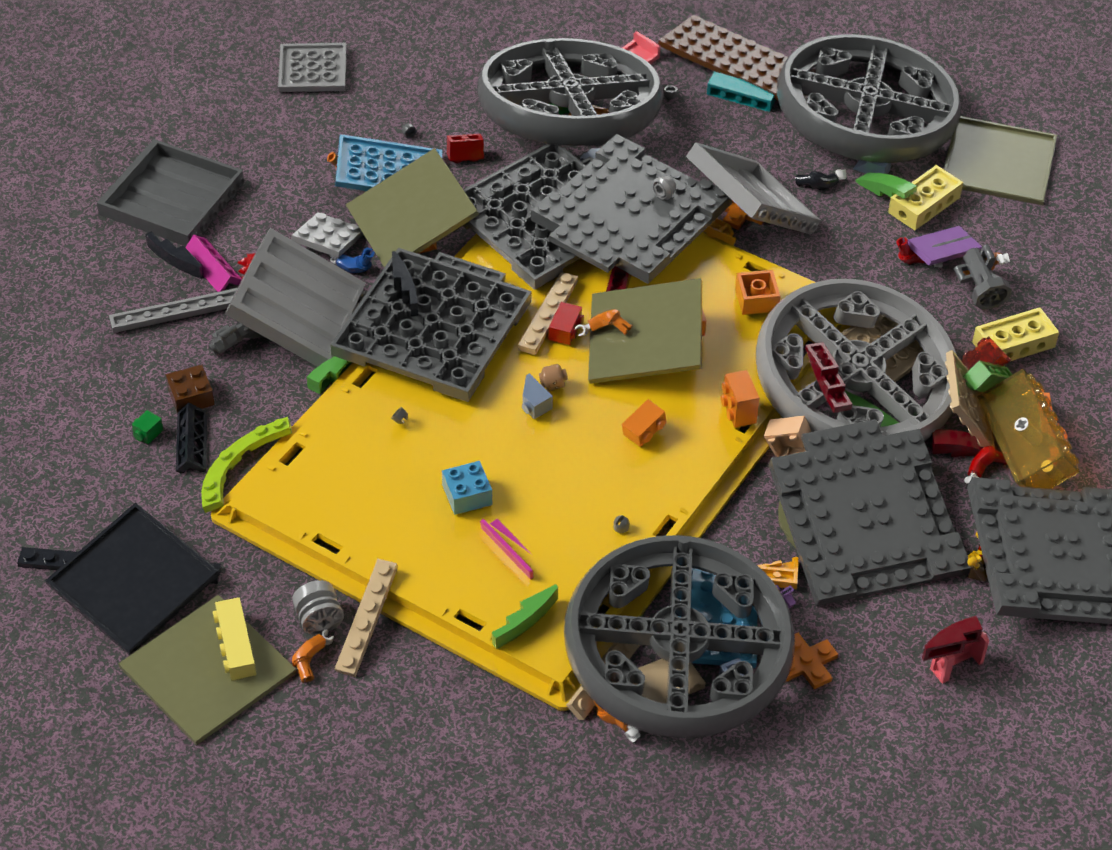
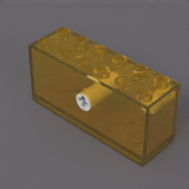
(1029, 432)

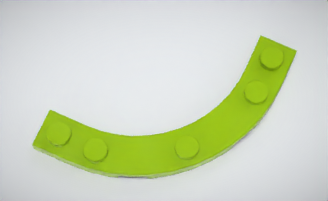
(216, 476)

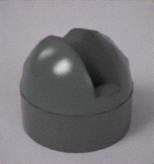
(670, 92)
(408, 130)
(399, 415)
(624, 525)

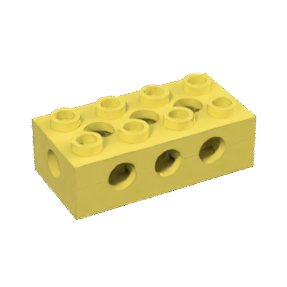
(934, 193)
(1020, 333)

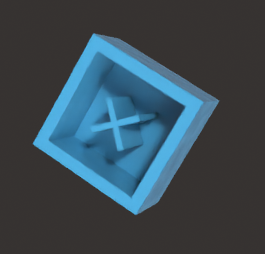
(467, 487)

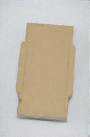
(657, 678)

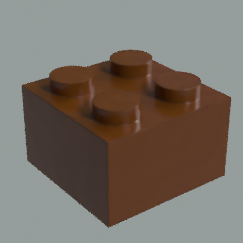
(190, 386)

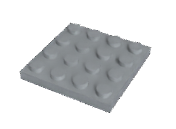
(312, 67)

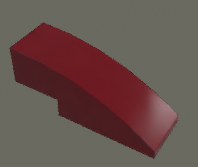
(954, 442)
(953, 638)

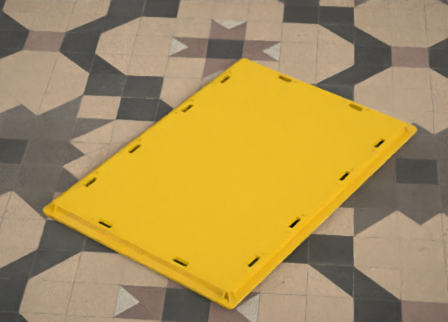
(552, 478)

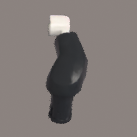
(820, 180)

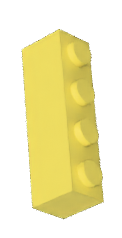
(235, 639)

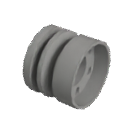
(317, 607)

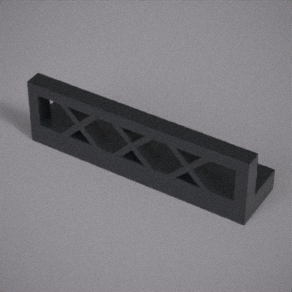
(187, 435)

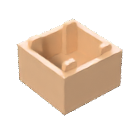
(785, 435)

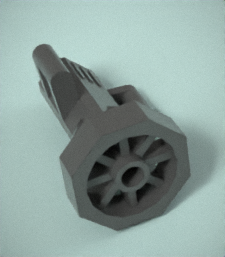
(990, 289)
(229, 336)

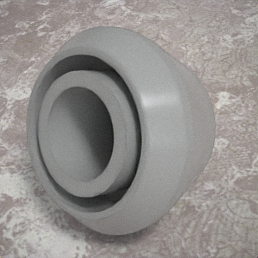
(664, 187)

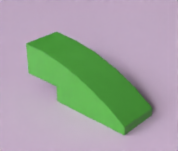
(326, 373)

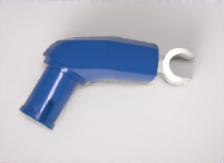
(356, 264)

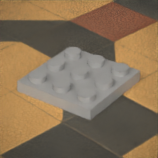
(327, 234)

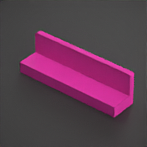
(214, 266)
(504, 546)

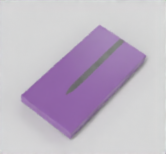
(943, 245)

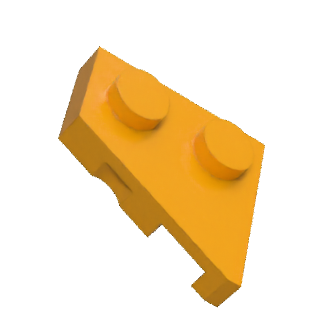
(720, 230)
(782, 573)

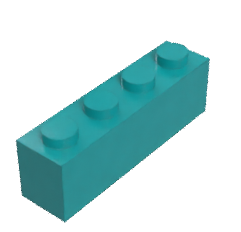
(739, 91)

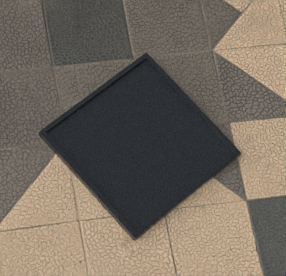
(132, 578)

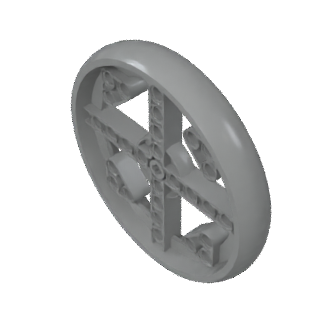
(859, 362)

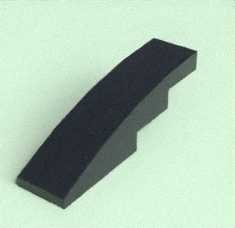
(176, 257)
(404, 282)

